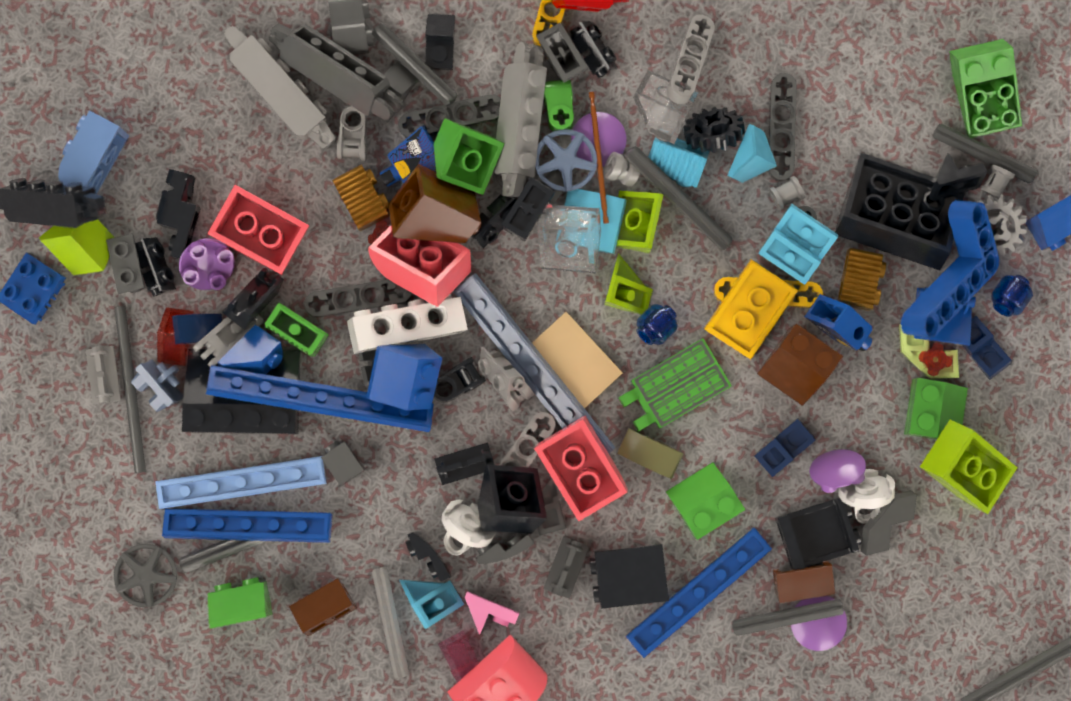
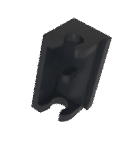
(528, 209)
(253, 299)

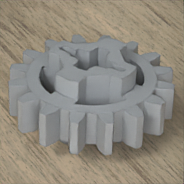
(1006, 230)

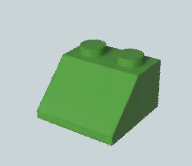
(465, 156)
(932, 406)
(705, 501)
(238, 604)

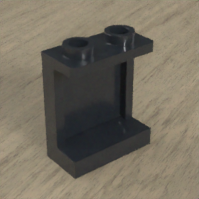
(818, 533)
(629, 576)

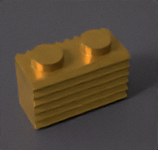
(361, 197)
(861, 279)

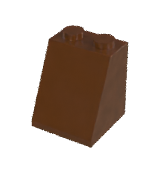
(433, 209)
(799, 364)

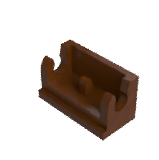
(804, 583)
(322, 607)

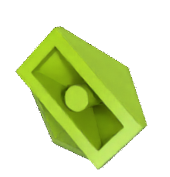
(627, 290)

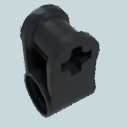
(459, 380)

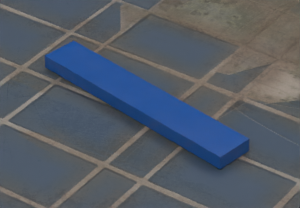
(247, 525)
(698, 592)

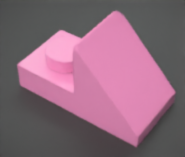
(481, 607)

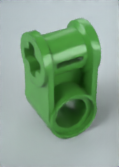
(559, 100)

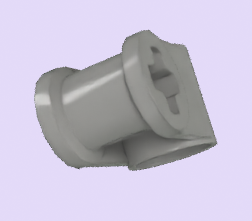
(352, 136)

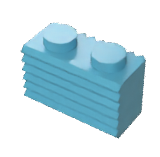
(679, 161)

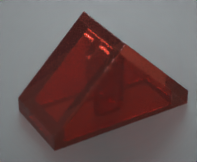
(167, 349)

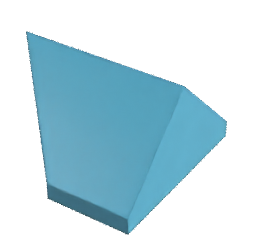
(752, 156)
(431, 600)

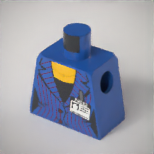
(406, 156)
(848, 328)

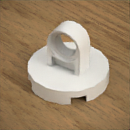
(870, 494)
(464, 525)

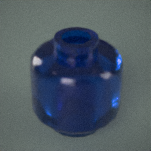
(1011, 295)
(656, 324)

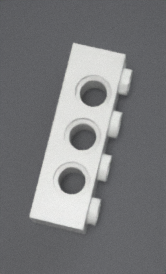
(365, 338)

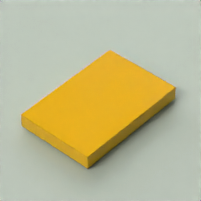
(751, 309)

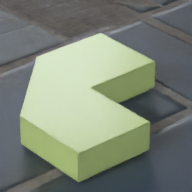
(912, 347)

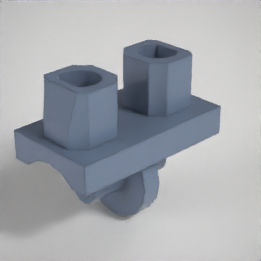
(161, 381)

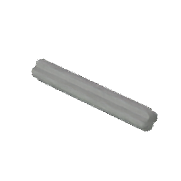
(390, 622)

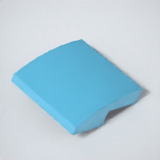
(615, 214)
(798, 244)

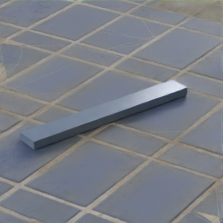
(524, 355)

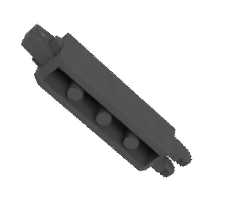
(336, 70)

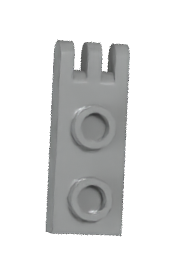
(223, 338)

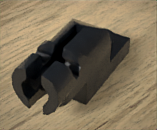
(177, 212)

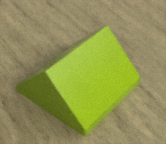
(639, 220)
(79, 248)

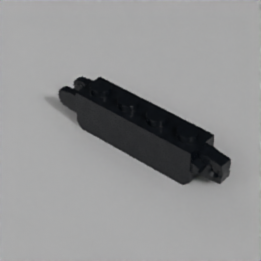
(50, 203)

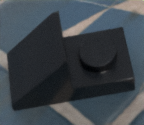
(440, 41)
(954, 181)

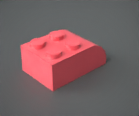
(258, 230)
(421, 266)
(581, 468)
(502, 676)

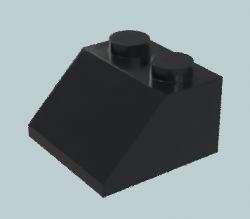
(511, 500)

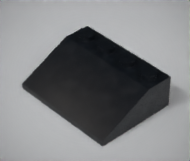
(893, 212)
(223, 415)

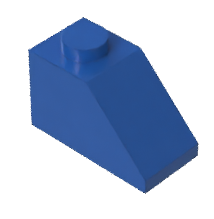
(254, 352)

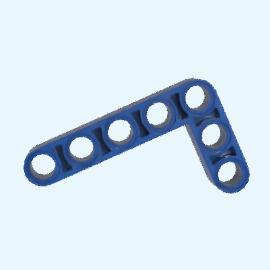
(963, 278)

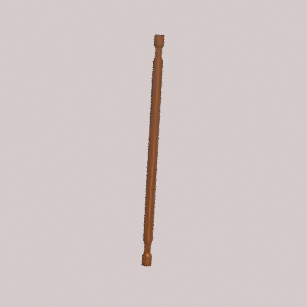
(599, 158)

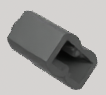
(349, 25)

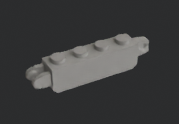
(277, 89)
(520, 118)

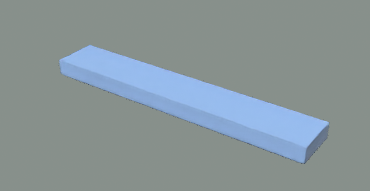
(240, 482)

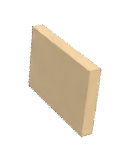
(576, 359)

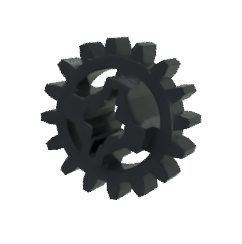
(714, 129)

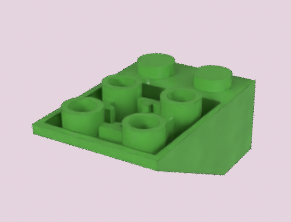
(987, 87)

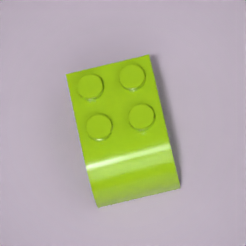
(968, 466)

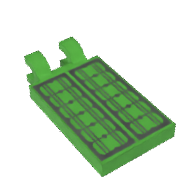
(676, 385)

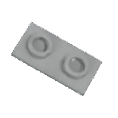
(499, 372)
(103, 375)

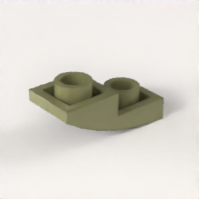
(650, 453)

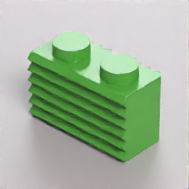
(296, 330)

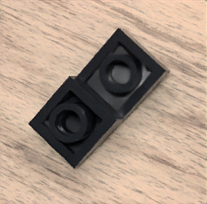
(421, 548)

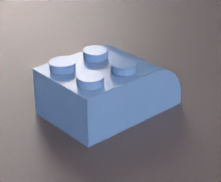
(91, 151)

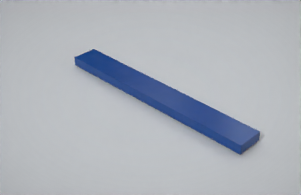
(312, 398)

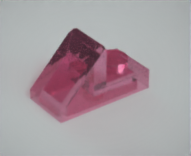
(459, 655)

